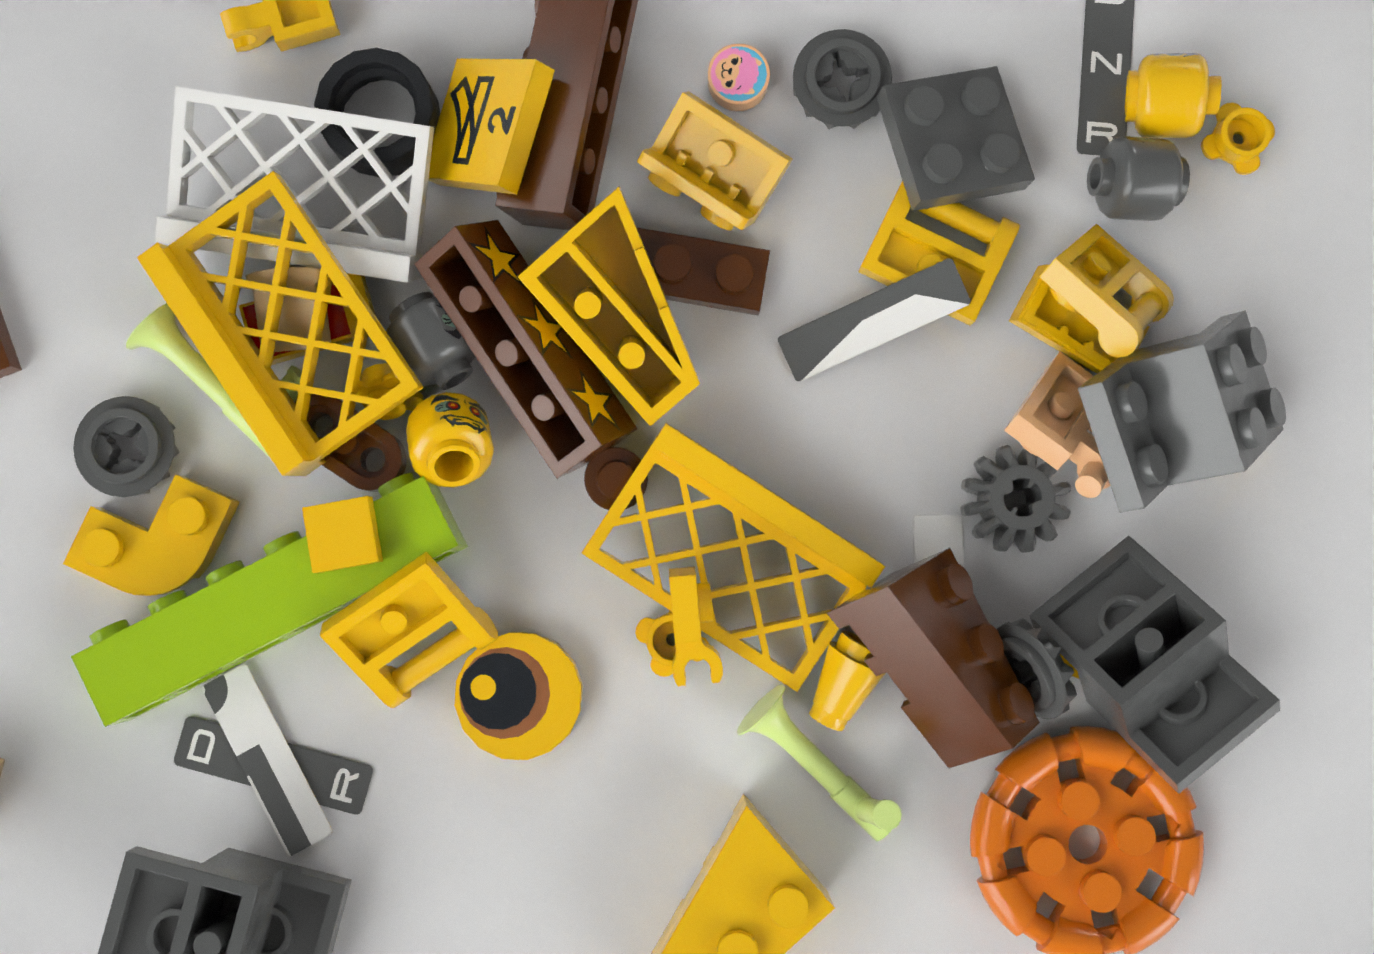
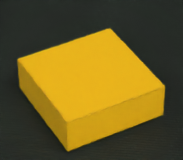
(342, 534)

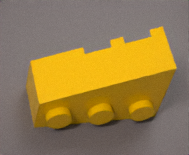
(614, 308)
(747, 895)

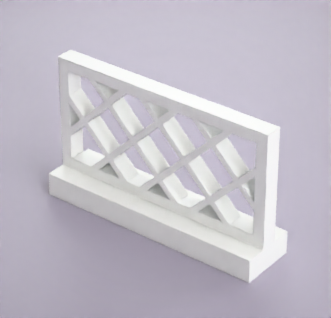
(357, 252)

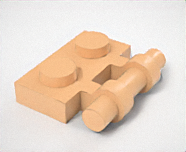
(1055, 425)

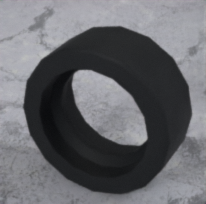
(357, 71)

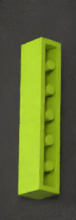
(254, 607)

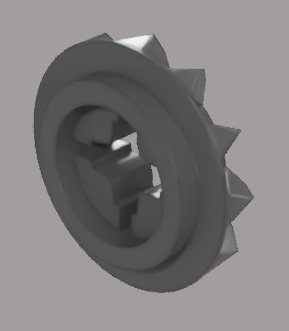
(856, 56)
(98, 454)
(1038, 667)

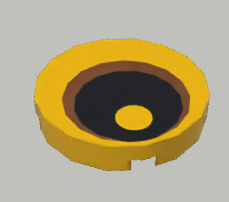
(518, 696)

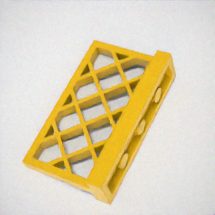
(234, 356)
(764, 511)

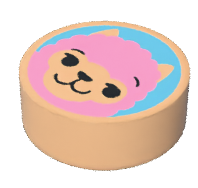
(738, 77)

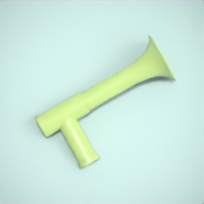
(163, 335)
(772, 721)

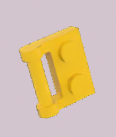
(907, 248)
(1089, 277)
(397, 618)

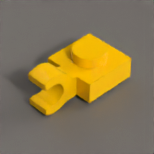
(288, 21)
(690, 607)

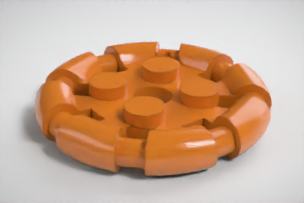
(1112, 873)

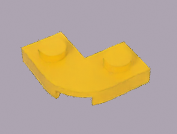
(157, 558)

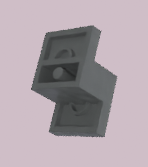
(1183, 410)
(1155, 663)
(222, 906)

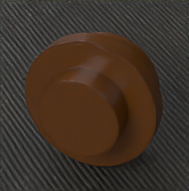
(609, 473)

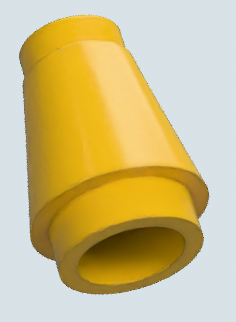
(843, 682)

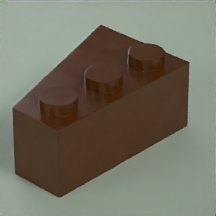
(943, 659)

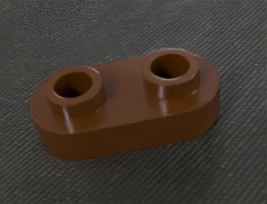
(350, 458)

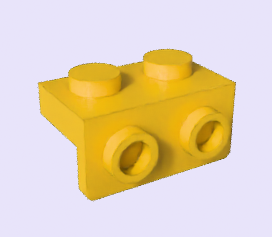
(714, 163)

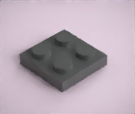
(954, 138)

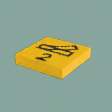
(489, 123)

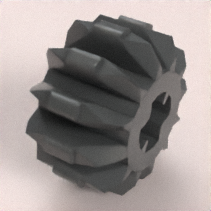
(1032, 515)

